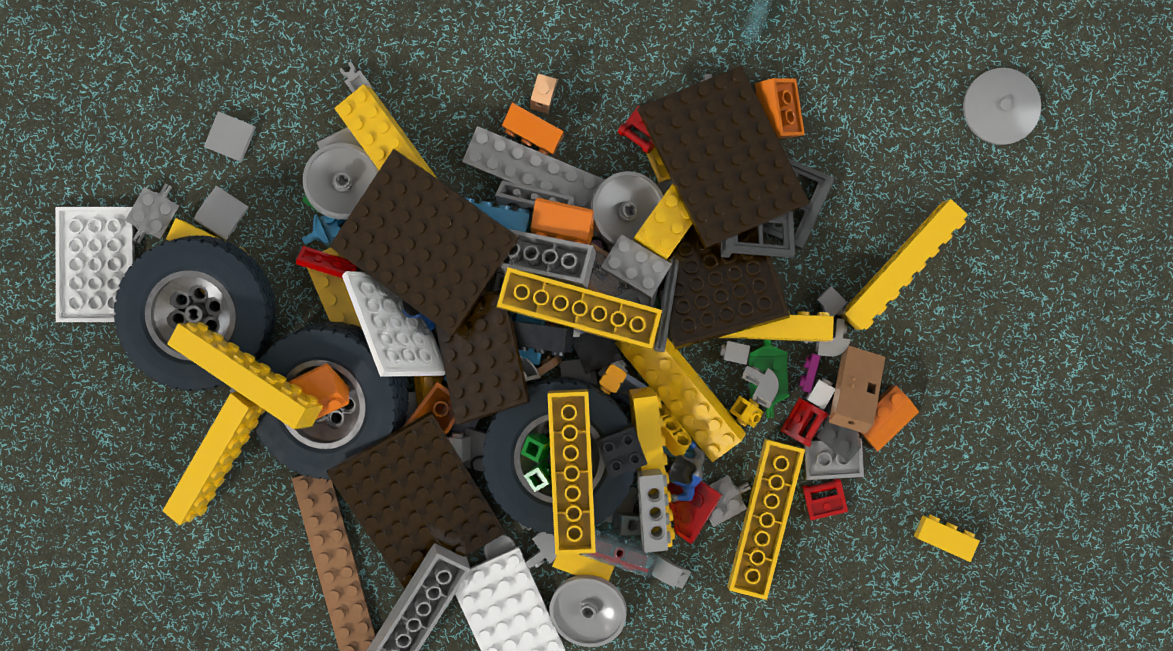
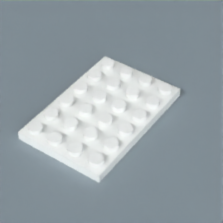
(91, 260)
(392, 337)
(507, 606)

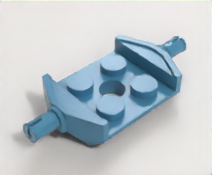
(324, 230)

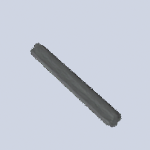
(666, 306)

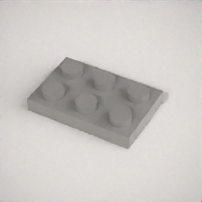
(636, 266)
(824, 463)

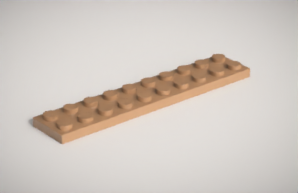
(335, 562)

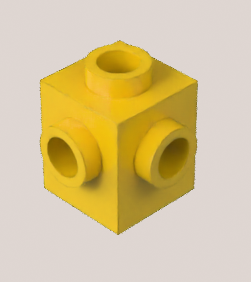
(746, 411)

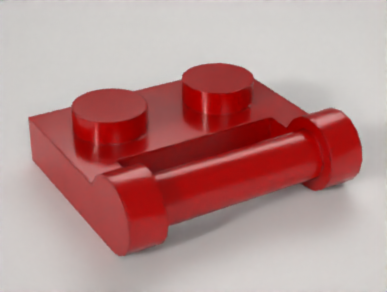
(636, 121)
(799, 419)
(825, 505)

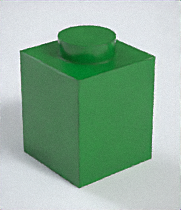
(536, 447)

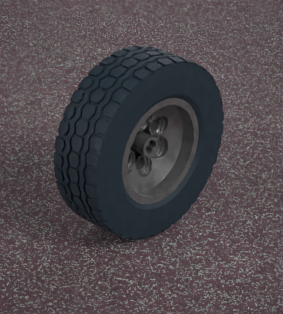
(151, 300)
(377, 400)
(506, 466)

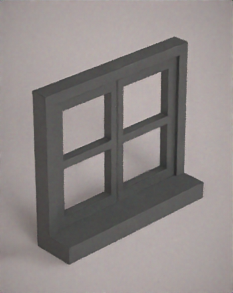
(811, 211)
(787, 250)

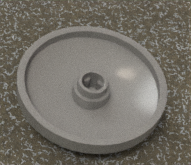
(1002, 106)
(337, 178)
(623, 204)
(588, 610)

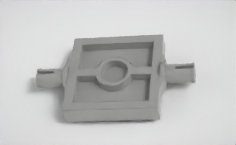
(152, 213)
(730, 502)

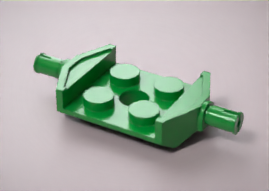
(775, 360)

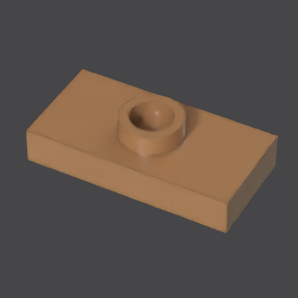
(548, 364)

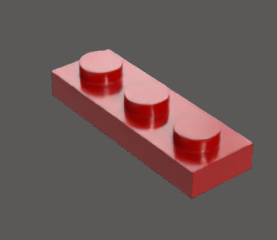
(324, 262)

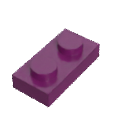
(811, 364)

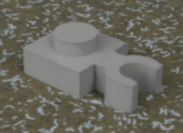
(354, 79)

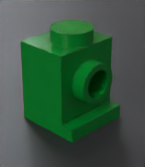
(543, 471)

